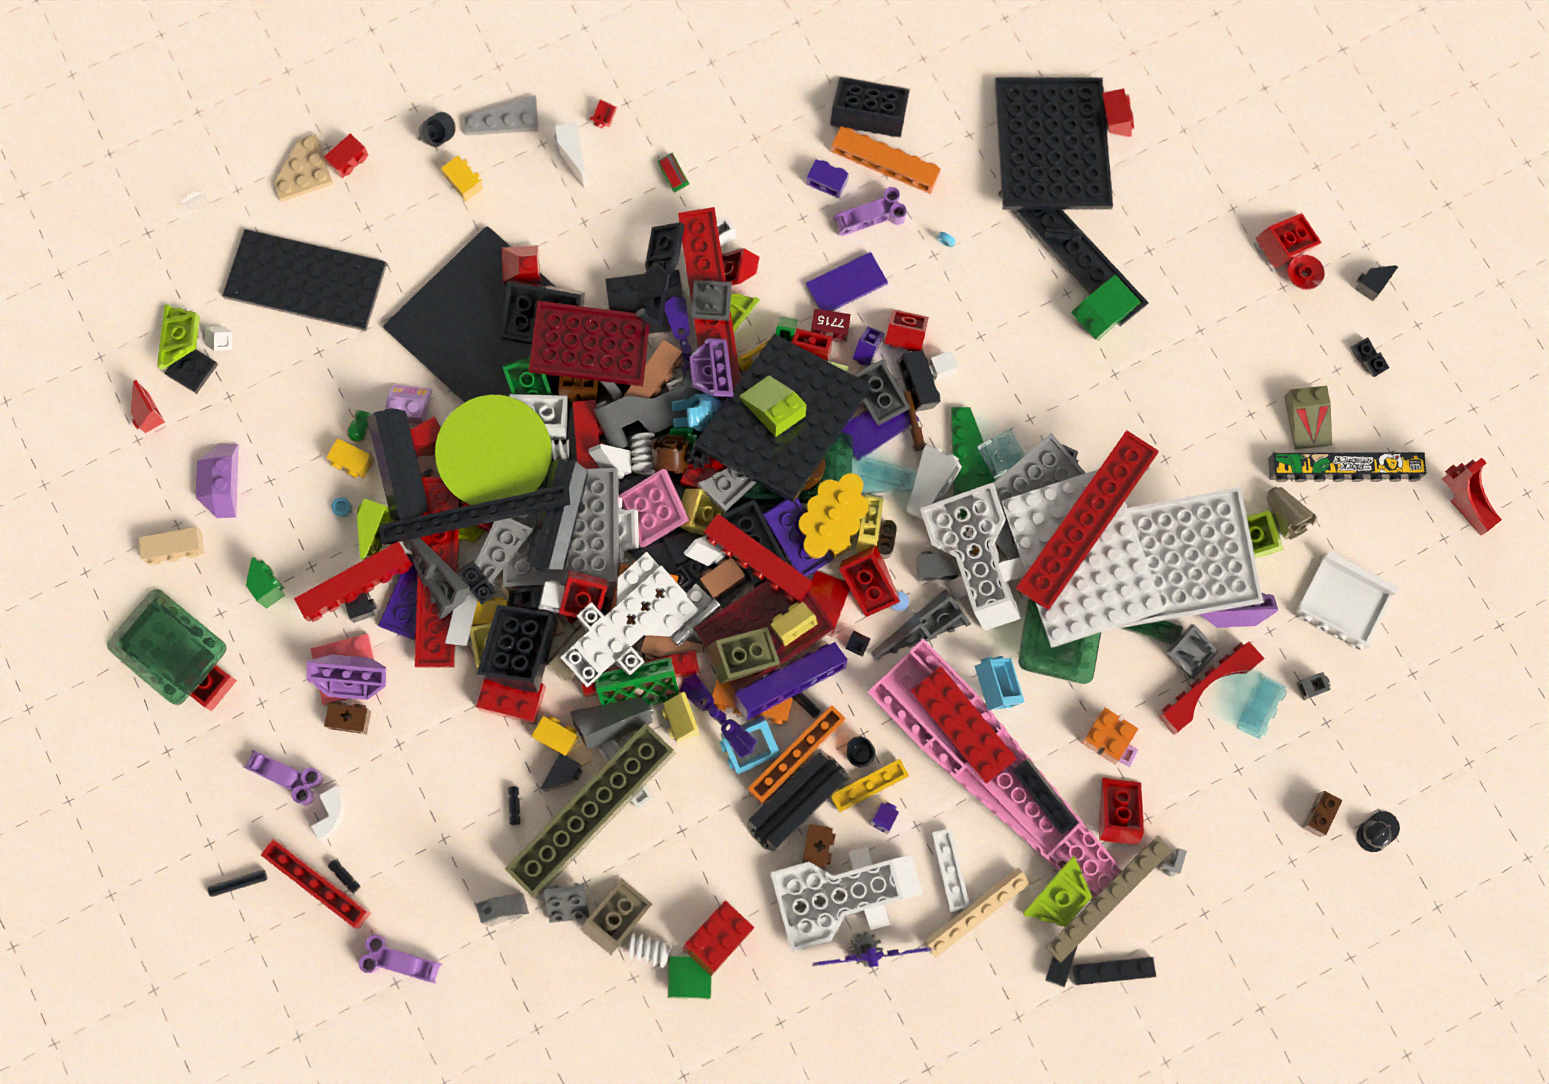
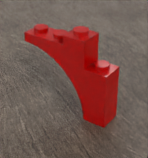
(1470, 495)

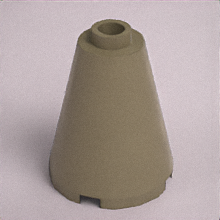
(1289, 513)

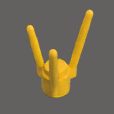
(746, 360)

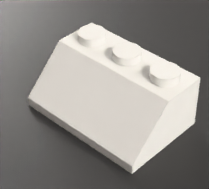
(551, 410)

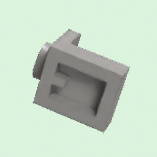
(1177, 860)

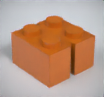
(1110, 735)

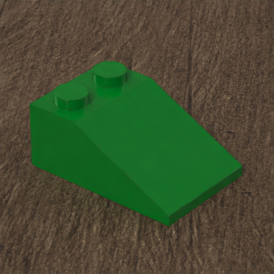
(1105, 307)
(524, 382)

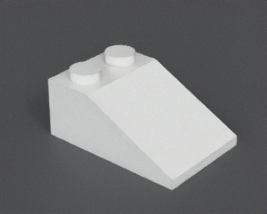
(569, 144)

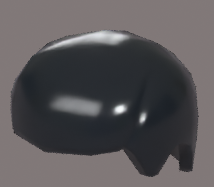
(860, 751)

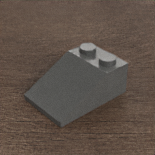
(885, 396)

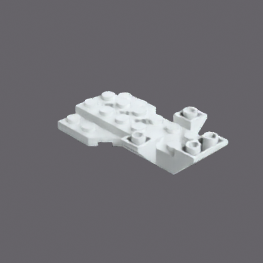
(983, 575)
(609, 636)
(865, 889)

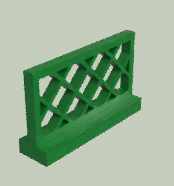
(647, 672)

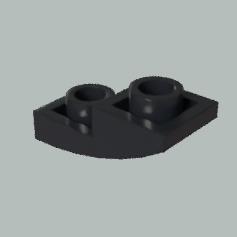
(1369, 358)
(690, 572)
(477, 581)
(1059, 972)

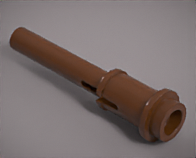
(916, 431)

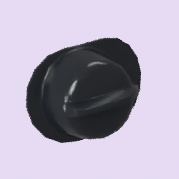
(437, 129)
(1378, 831)

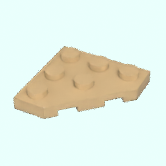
(303, 170)

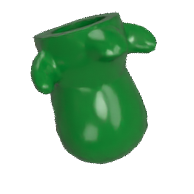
(358, 427)

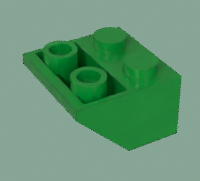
(263, 584)

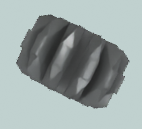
(863, 942)

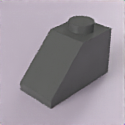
(934, 567)

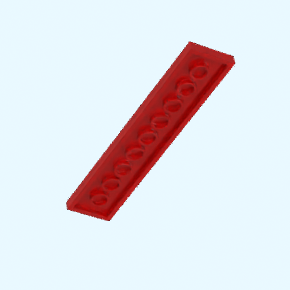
(705, 263)
(1087, 520)
(430, 630)

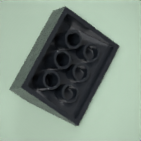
(869, 107)
(624, 298)
(522, 304)
(518, 647)

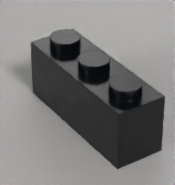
(919, 380)

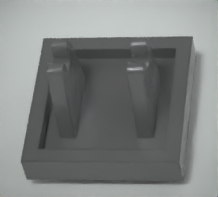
(711, 300)
(1192, 651)
(566, 903)

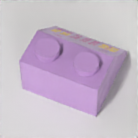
(412, 400)

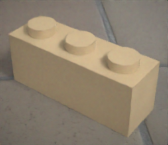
(171, 546)

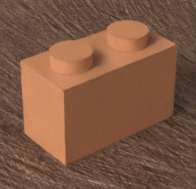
(722, 578)

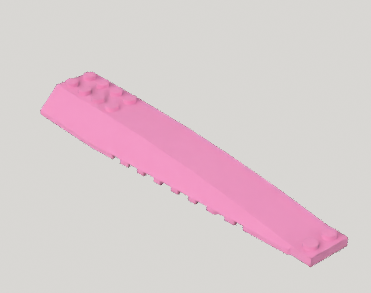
(1003, 793)

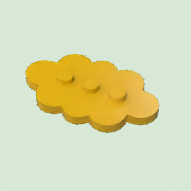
(833, 515)

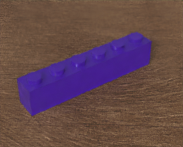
(790, 680)

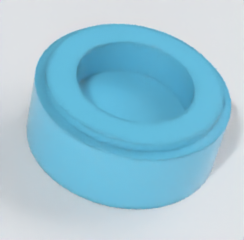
(946, 239)
(341, 507)

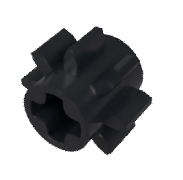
(697, 463)

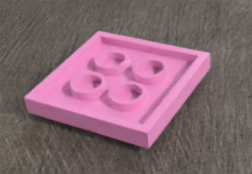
(657, 507)

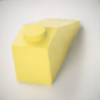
(870, 524)

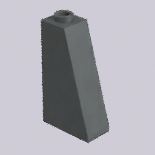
(610, 721)
(501, 909)

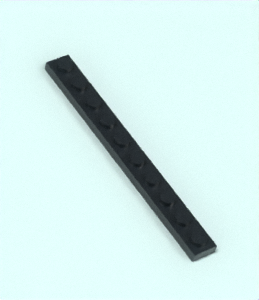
(475, 514)

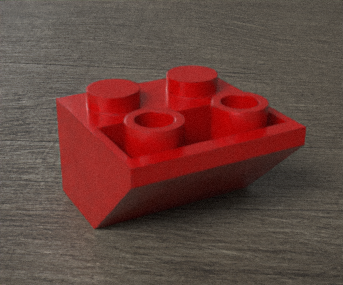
(1119, 112)

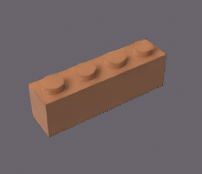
(658, 371)

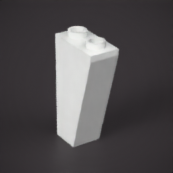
(932, 480)

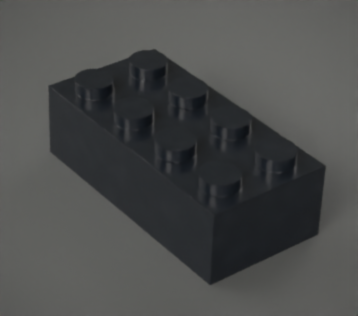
(751, 521)

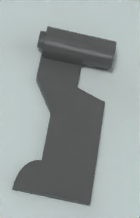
(652, 413)

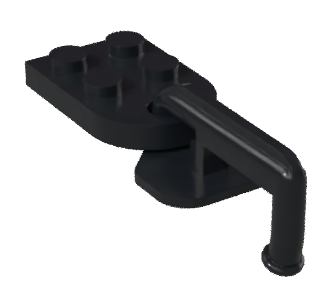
(660, 262)

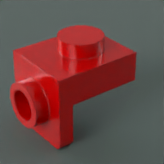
(603, 114)

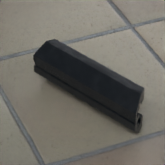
(398, 464)
(556, 526)
(797, 801)

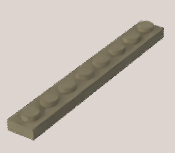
(1108, 899)

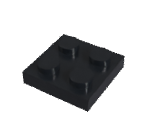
(192, 370)

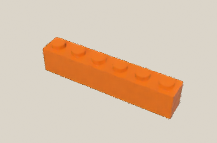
(885, 159)
(796, 754)

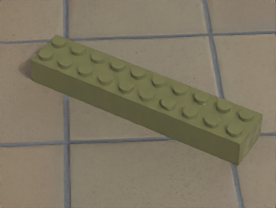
(590, 811)

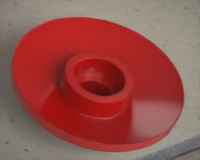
(1309, 265)

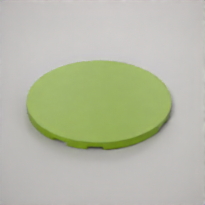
(493, 449)

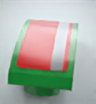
(673, 172)

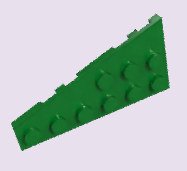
(964, 446)

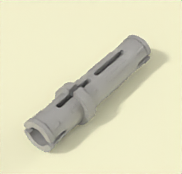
(688, 628)

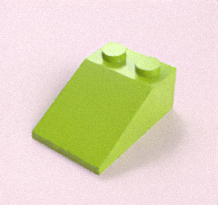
(774, 405)
(369, 518)
(1264, 534)

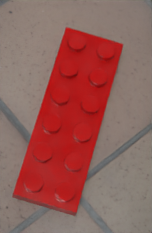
(963, 724)

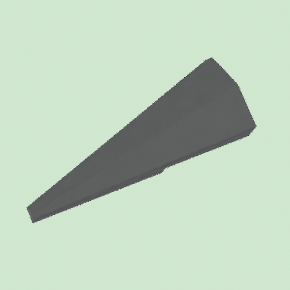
(444, 584)
(935, 618)

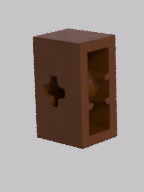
(578, 389)
(357, 724)
(1322, 814)
(821, 834)

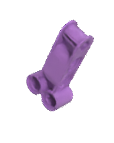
(871, 213)
(285, 776)
(399, 962)

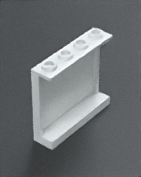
(1346, 600)

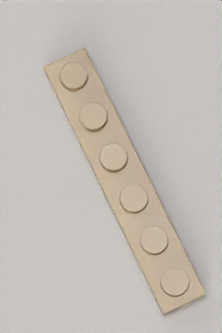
(977, 912)

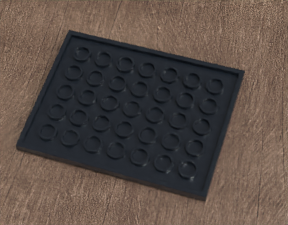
(1053, 143)
(791, 458)

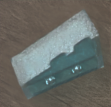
(885, 477)
(1261, 706)

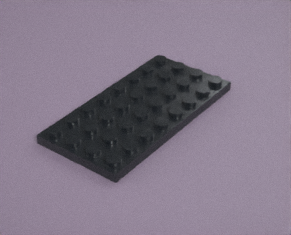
(305, 280)

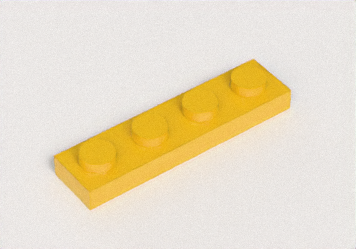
(869, 785)

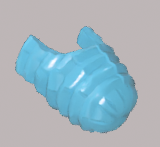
(698, 416)

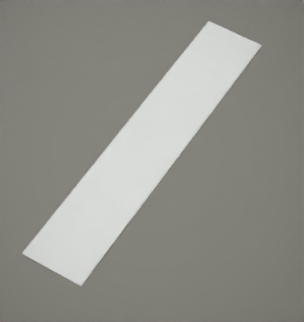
(464, 613)

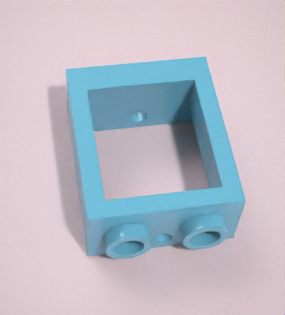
(1010, 692)
(750, 726)

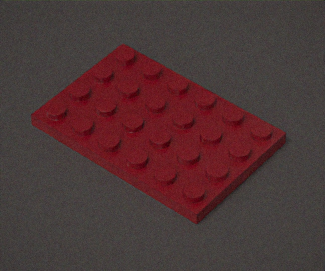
(589, 344)
(755, 612)

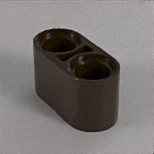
(887, 539)

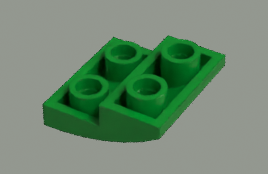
(687, 979)

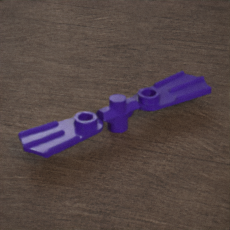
(678, 319)
(737, 736)
(871, 956)

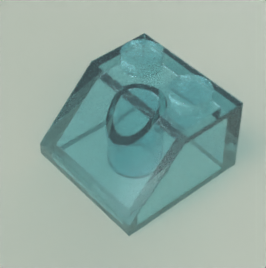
(1001, 452)

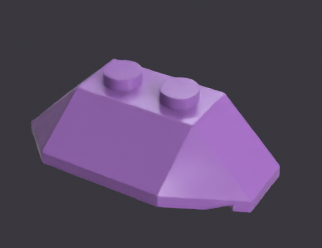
(711, 368)
(219, 480)
(1243, 616)
(347, 676)

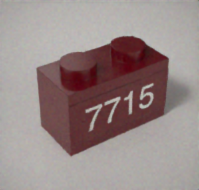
(831, 324)

